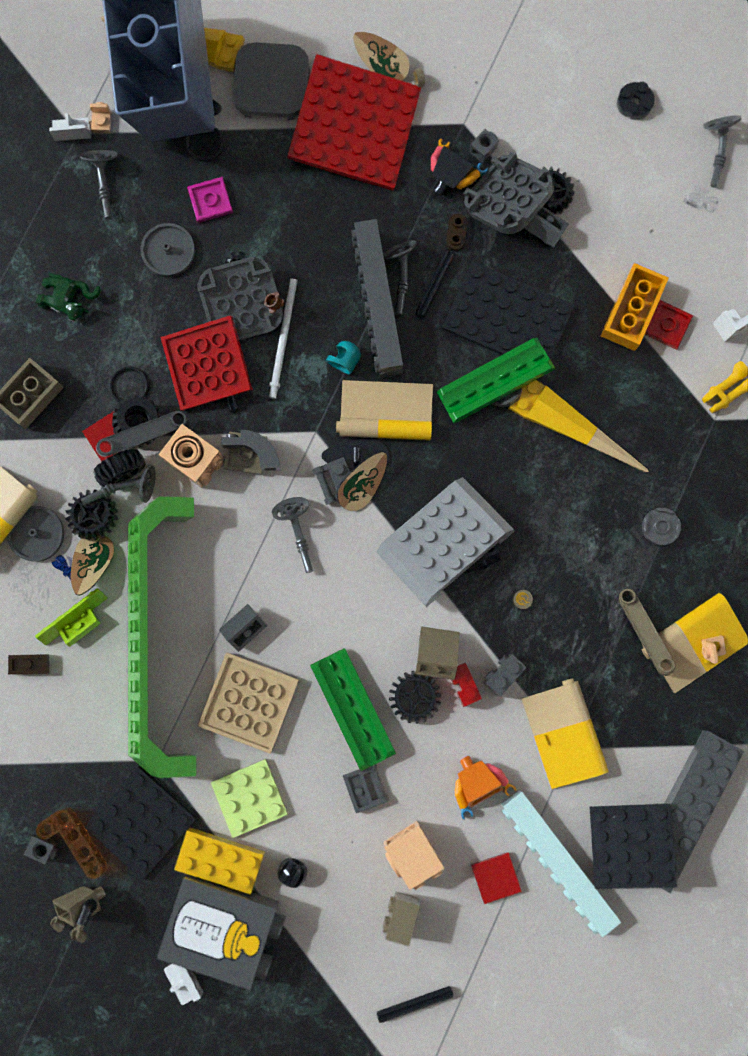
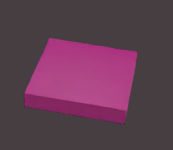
(210, 199)

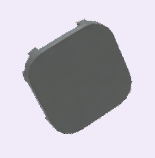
(270, 79)
(509, 194)
(240, 292)

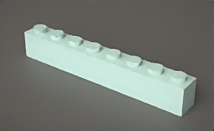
(560, 862)

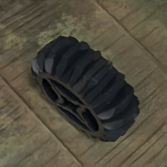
(564, 191)
(119, 467)
(86, 520)
(431, 701)

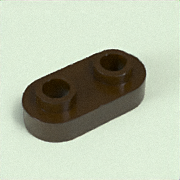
(456, 231)

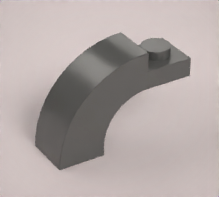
(257, 443)

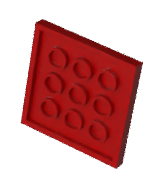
(206, 363)

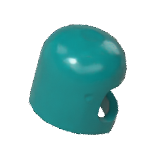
(347, 357)

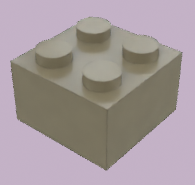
(402, 918)

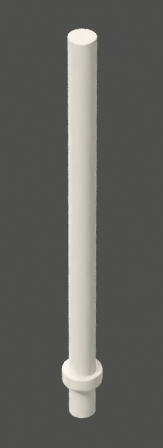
(275, 385)

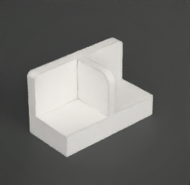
(70, 128)
(730, 324)
(183, 983)

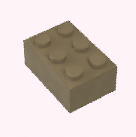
(28, 393)

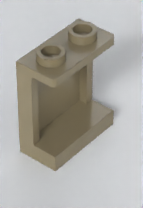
(437, 653)

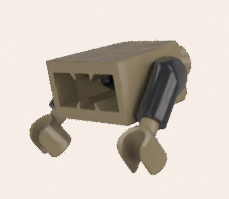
(76, 910)

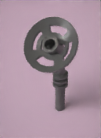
(722, 126)
(99, 158)
(401, 254)
(145, 486)
(287, 506)

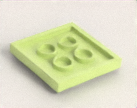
(249, 798)

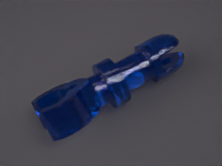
(62, 565)

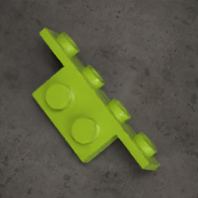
(75, 622)

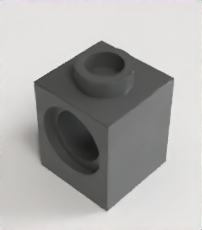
(480, 152)
(33, 851)

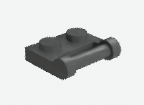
(338, 470)
(359, 790)

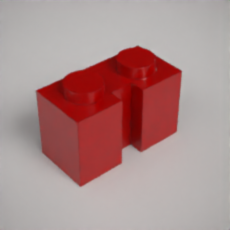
(468, 690)

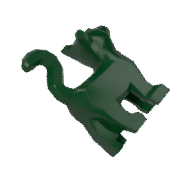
(63, 295)

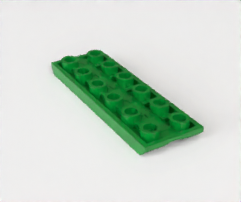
(495, 380)
(353, 709)

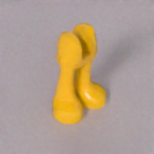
(740, 371)

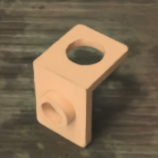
(709, 649)

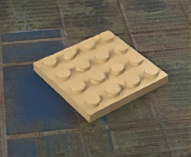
(248, 703)

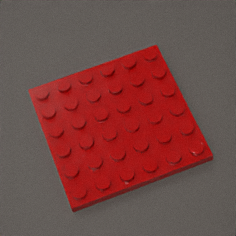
(354, 122)

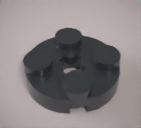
(631, 109)

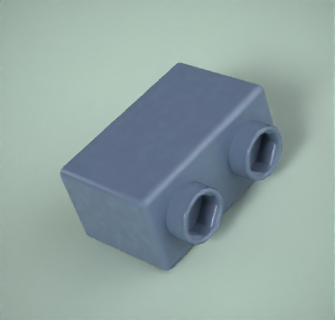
(159, 66)

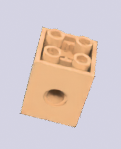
(198, 466)
(413, 856)

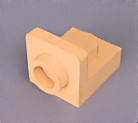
(101, 118)

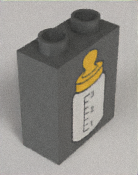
(221, 932)

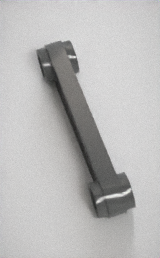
(141, 433)

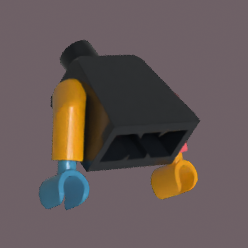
(452, 169)

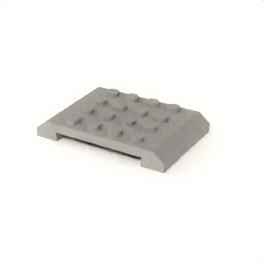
(443, 540)

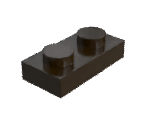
(28, 664)

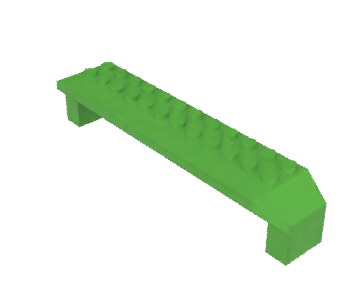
(140, 747)

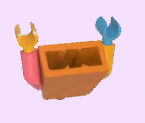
(478, 783)

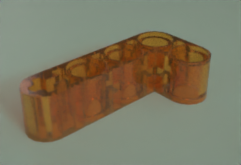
(74, 845)

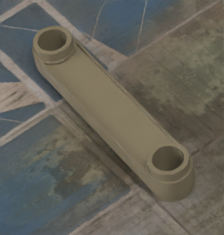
(646, 632)

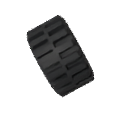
(131, 407)

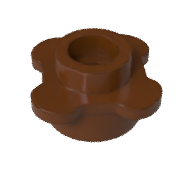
(273, 302)

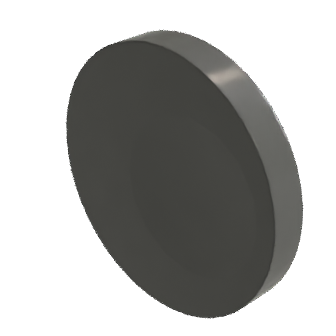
(168, 250)
(37, 535)

